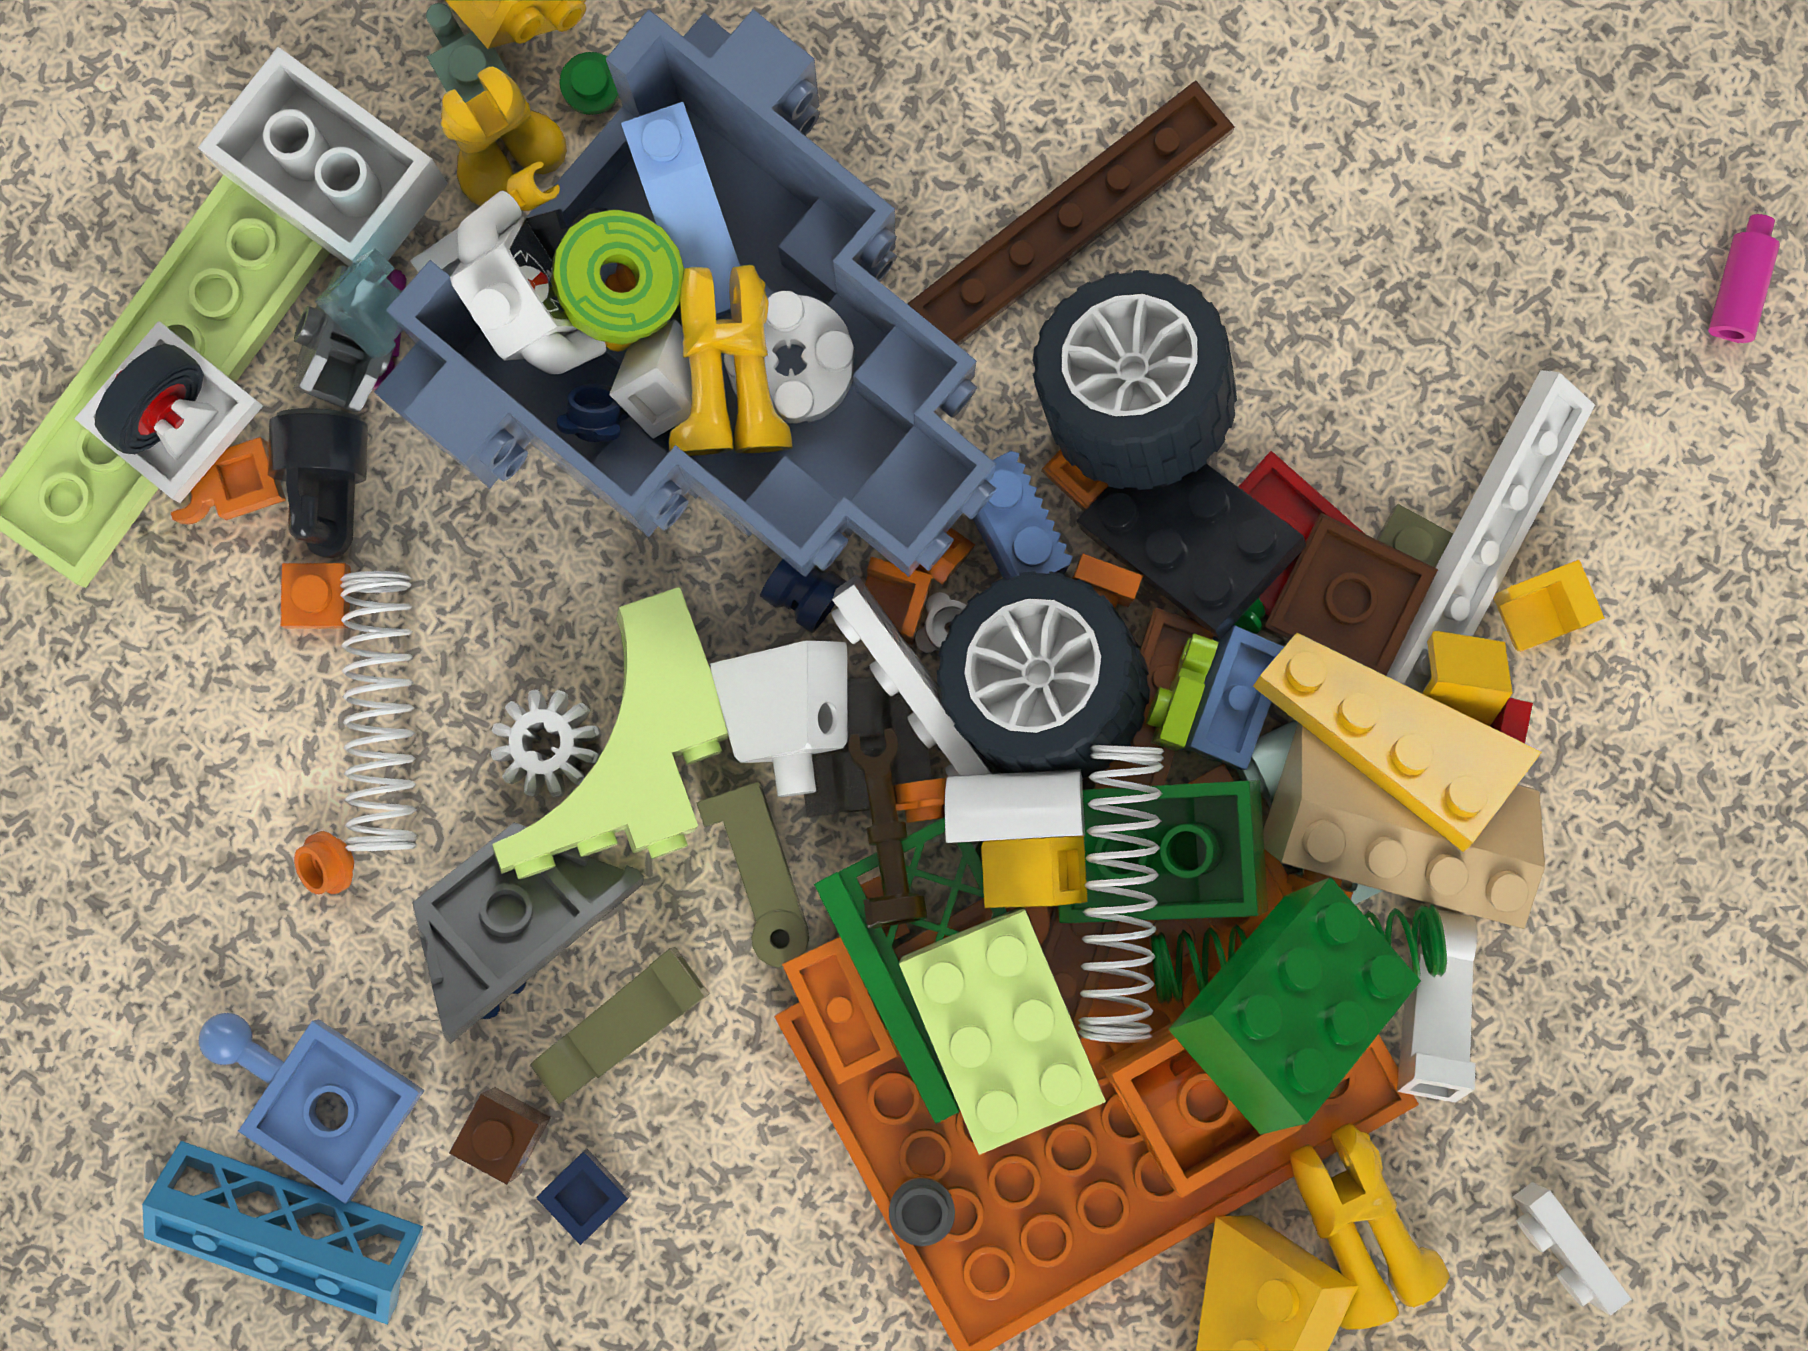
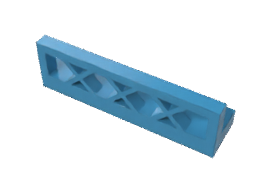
(276, 1253)

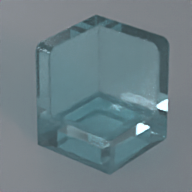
(360, 303)

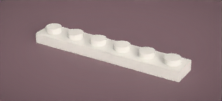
(1496, 520)

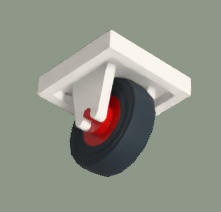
(168, 412)

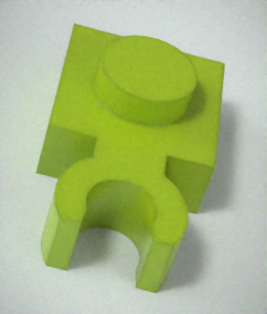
(1176, 708)

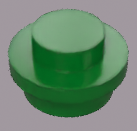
(588, 84)

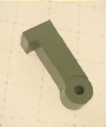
(780, 921)
(620, 1025)

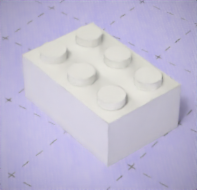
(323, 161)

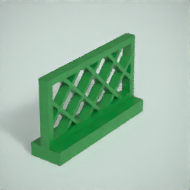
(880, 966)

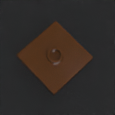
(1351, 595)

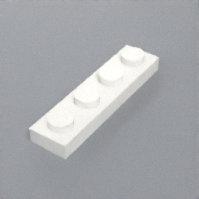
(901, 671)

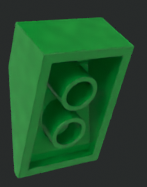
(1206, 857)

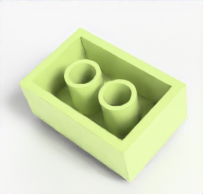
(1001, 1030)

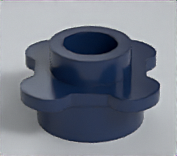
(592, 414)

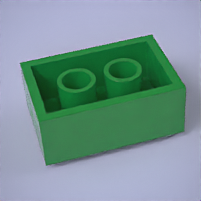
(1295, 1007)

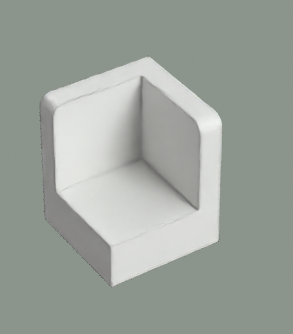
(655, 381)

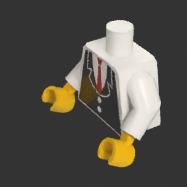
(509, 286)

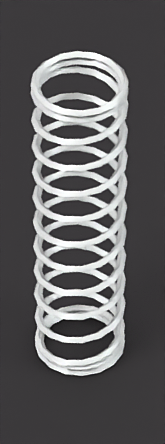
(396, 839)
(1122, 1028)

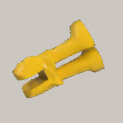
(497, 114)
(743, 336)
(1364, 1196)

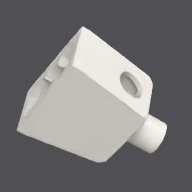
(785, 708)

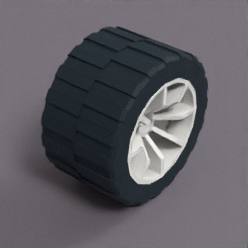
(1136, 379)
(1042, 675)

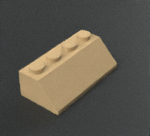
(1352, 829)

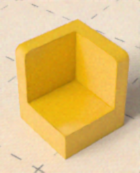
(1548, 606)
(1469, 674)
(1034, 872)

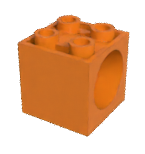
(1183, 1113)

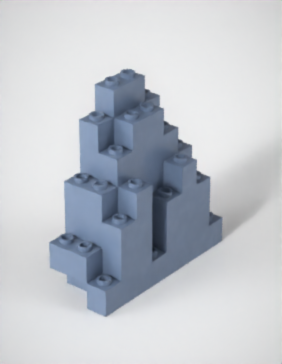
(808, 228)

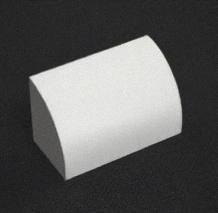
(1014, 806)

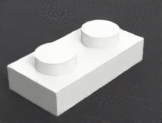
(1584, 1271)

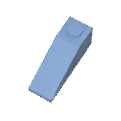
(682, 194)

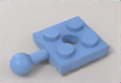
(286, 1114)

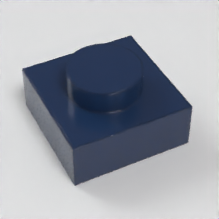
(583, 1196)

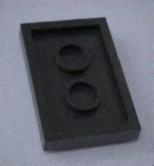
(1196, 543)

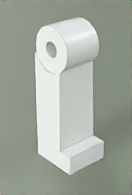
(1439, 1019)

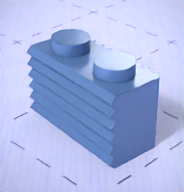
(1017, 525)

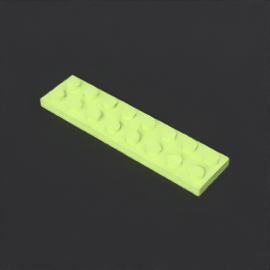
(217, 291)

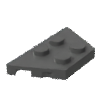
(496, 931)

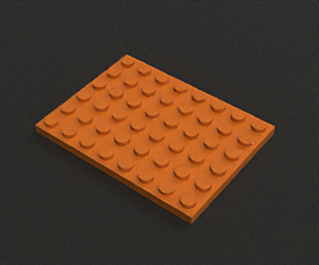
(1077, 1197)

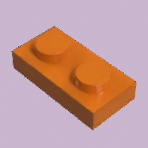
(840, 1010)

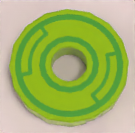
(626, 240)

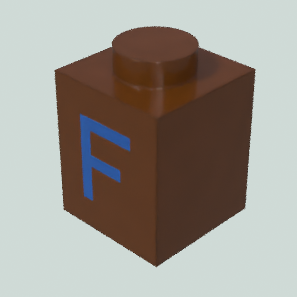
(499, 1135)

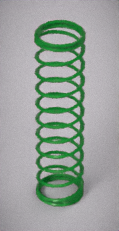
(1166, 984)

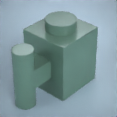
(460, 54)

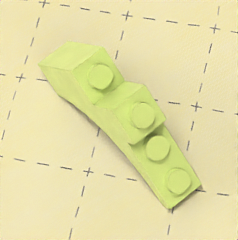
(635, 785)

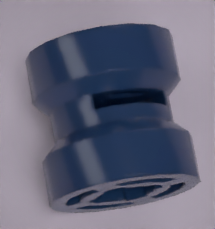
(807, 595)

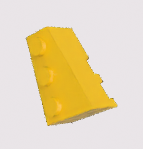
(1268, 1292)

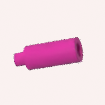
(1745, 281)

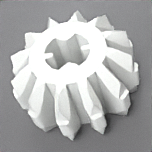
(557, 722)

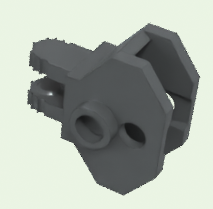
(332, 362)

